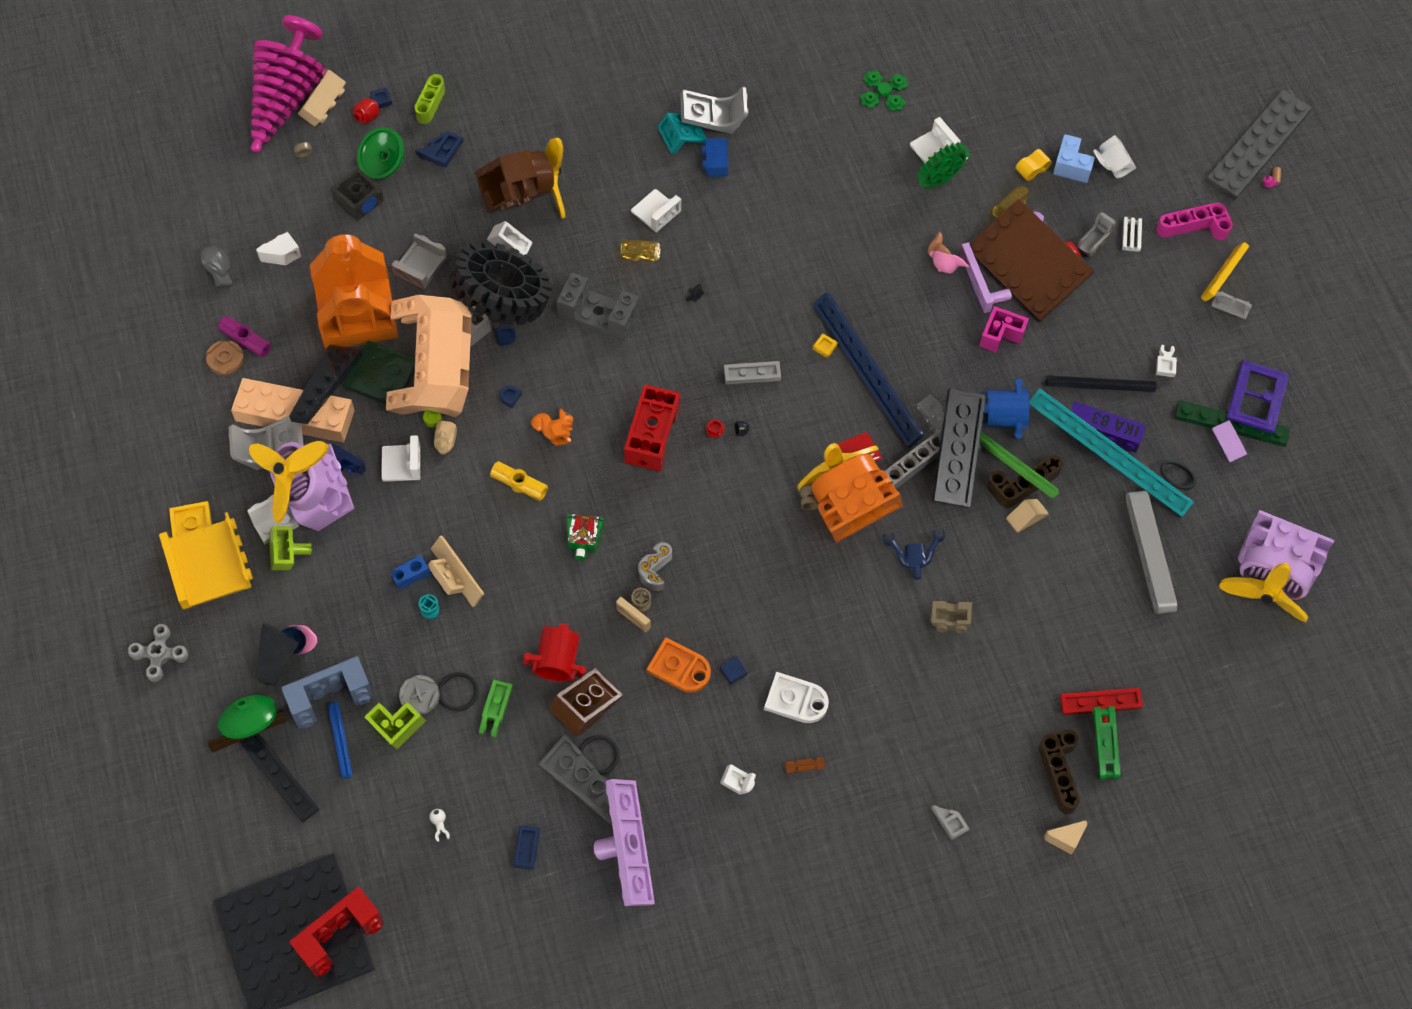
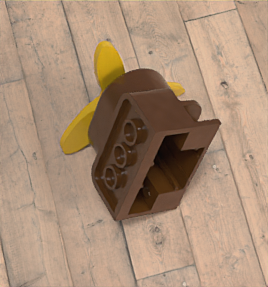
(521, 178)

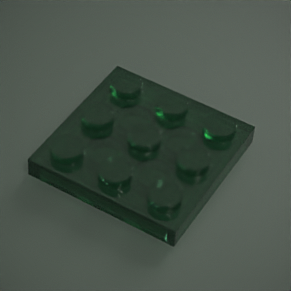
(380, 372)

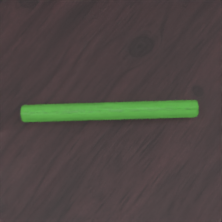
(1018, 466)

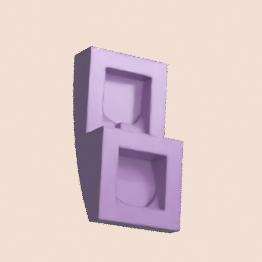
(1229, 441)

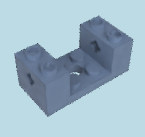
(328, 680)

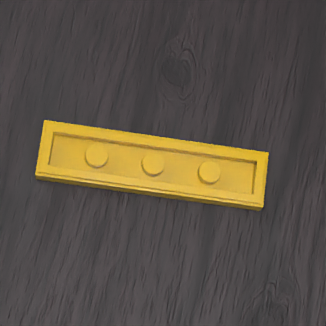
(1224, 271)

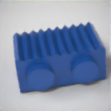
(716, 157)

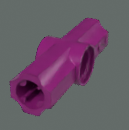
(237, 331)

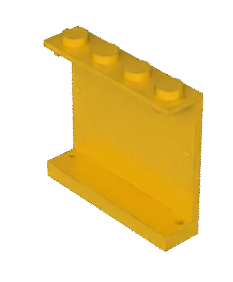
(206, 563)

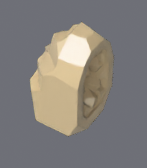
(445, 437)

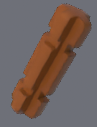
(804, 765)

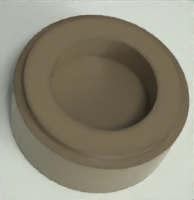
(302, 150)

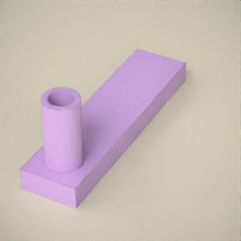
(984, 296)

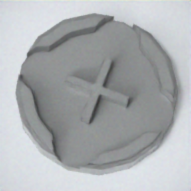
(420, 693)

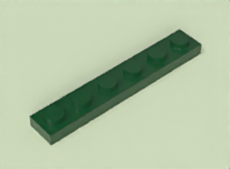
(1213, 417)

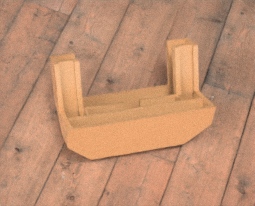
(440, 355)

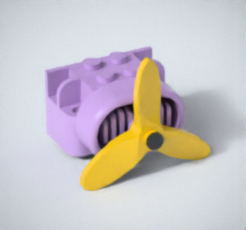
(306, 481)
(1278, 563)

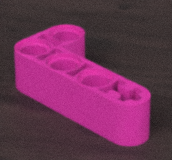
(1193, 219)

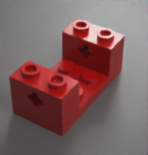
(647, 443)
(355, 906)

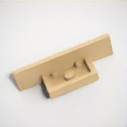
(452, 573)

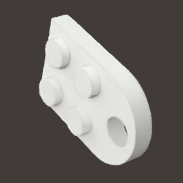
(794, 699)

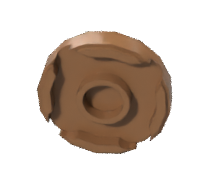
(224, 357)

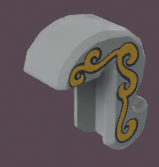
(1096, 235)
(652, 563)

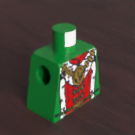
(584, 534)

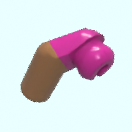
(1273, 180)

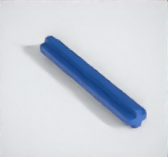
(340, 740)

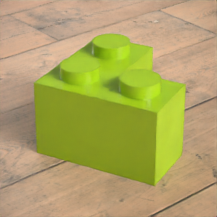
(395, 727)

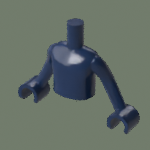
(915, 553)

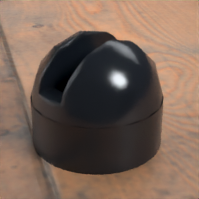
(741, 428)

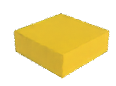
(825, 345)

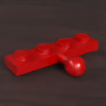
(1085, 701)

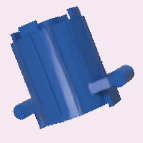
(1007, 408)

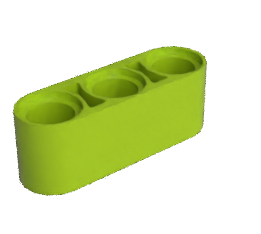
(429, 99)

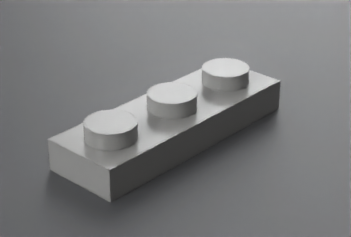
(752, 372)

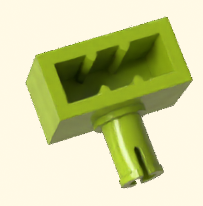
(283, 548)

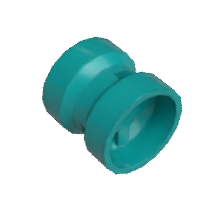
(430, 611)

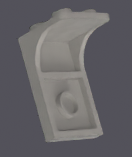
(714, 112)
(270, 436)

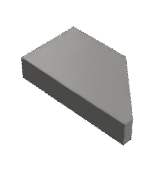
(951, 822)

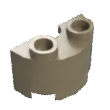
(951, 616)

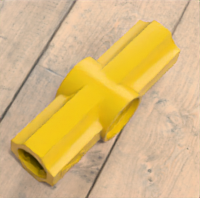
(528, 486)

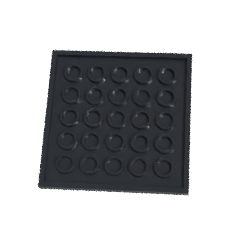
(273, 912)

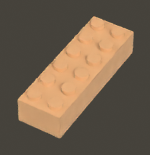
(267, 403)

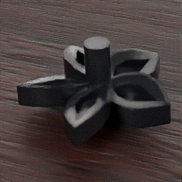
(695, 293)

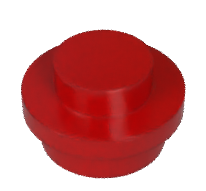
(715, 428)

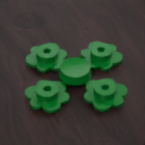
(884, 89)

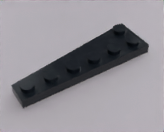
(326, 378)

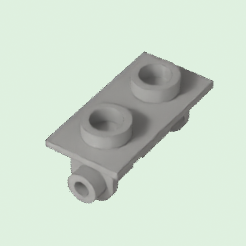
(1231, 305)

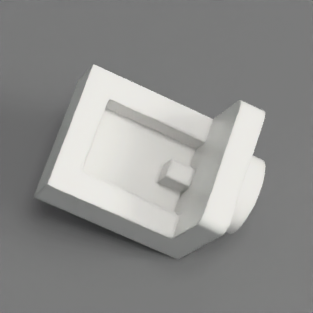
(738, 780)

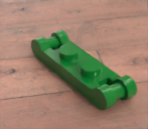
(1106, 743)

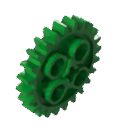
(943, 165)

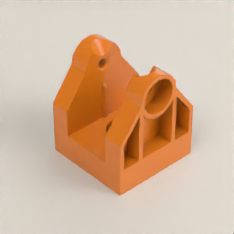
(352, 293)

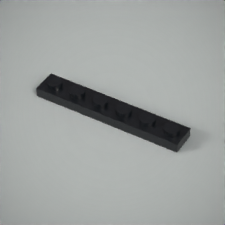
(279, 776)

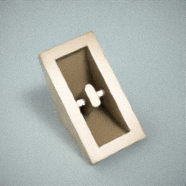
(1026, 514)
(1066, 836)

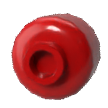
(366, 111)

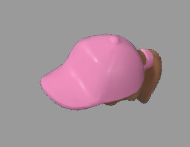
(942, 257)

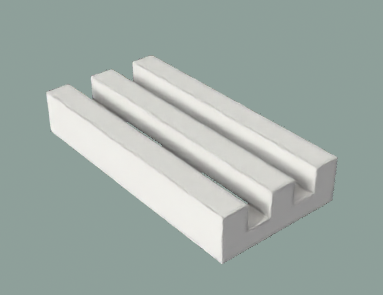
(1132, 222)

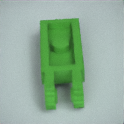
(496, 706)

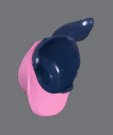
(304, 635)

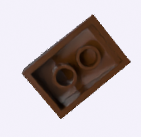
(585, 701)

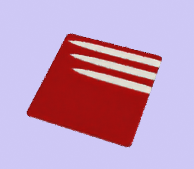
(859, 443)

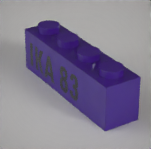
(1119, 430)

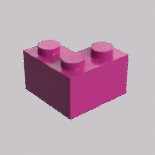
(1003, 325)

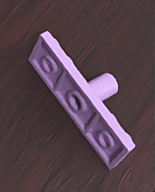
(627, 843)

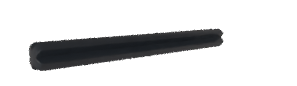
(1100, 383)

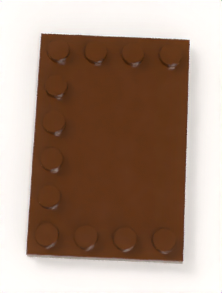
(1030, 260)

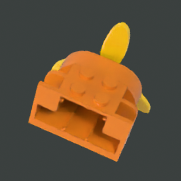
(851, 491)

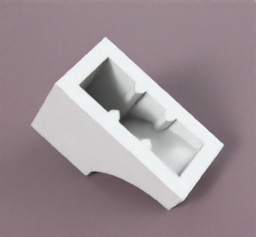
(510, 237)

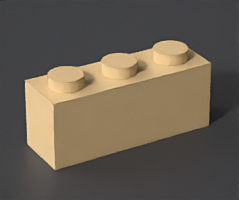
(322, 98)

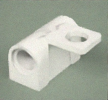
(1115, 157)

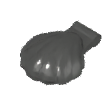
(218, 264)

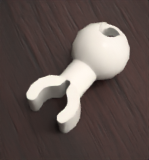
(438, 821)

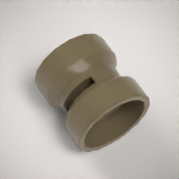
(808, 500)
(643, 597)

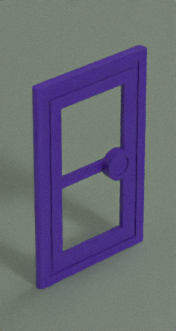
(1275, 398)

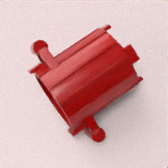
(556, 655)

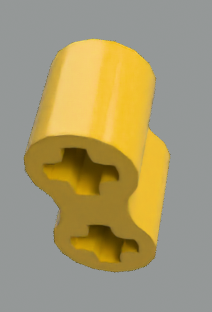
(1033, 164)

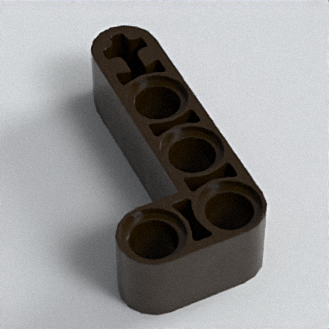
(1013, 487)
(1063, 773)

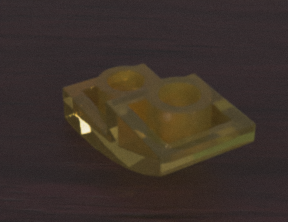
(639, 248)

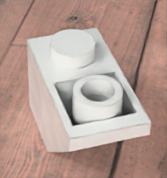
(279, 251)

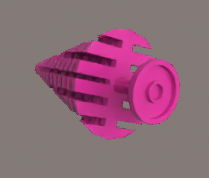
(282, 79)

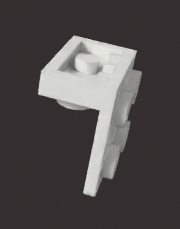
(934, 140)
(657, 209)
(401, 461)
(263, 520)

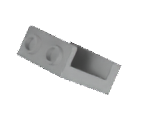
(420, 262)

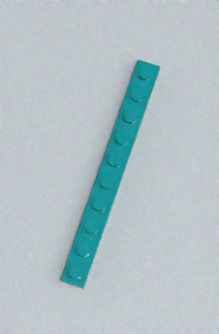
(1110, 452)

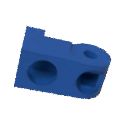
(410, 572)

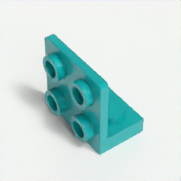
(676, 132)

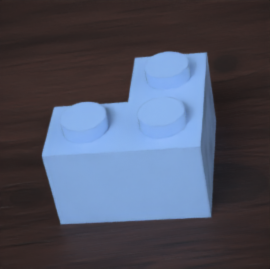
(1071, 163)

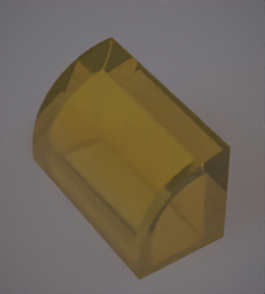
(1018, 192)

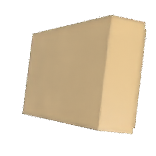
(633, 614)

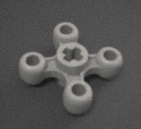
(151, 650)

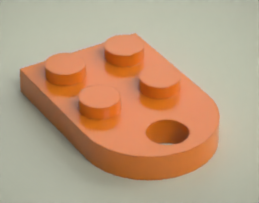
(678, 666)

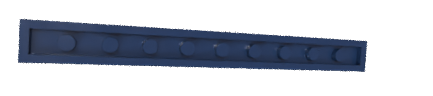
(868, 370)

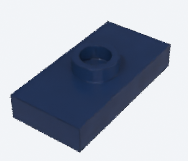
(526, 847)

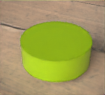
(431, 418)

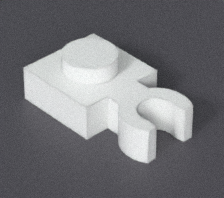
(1166, 363)

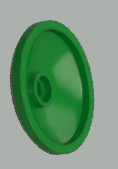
(374, 150)
(247, 716)

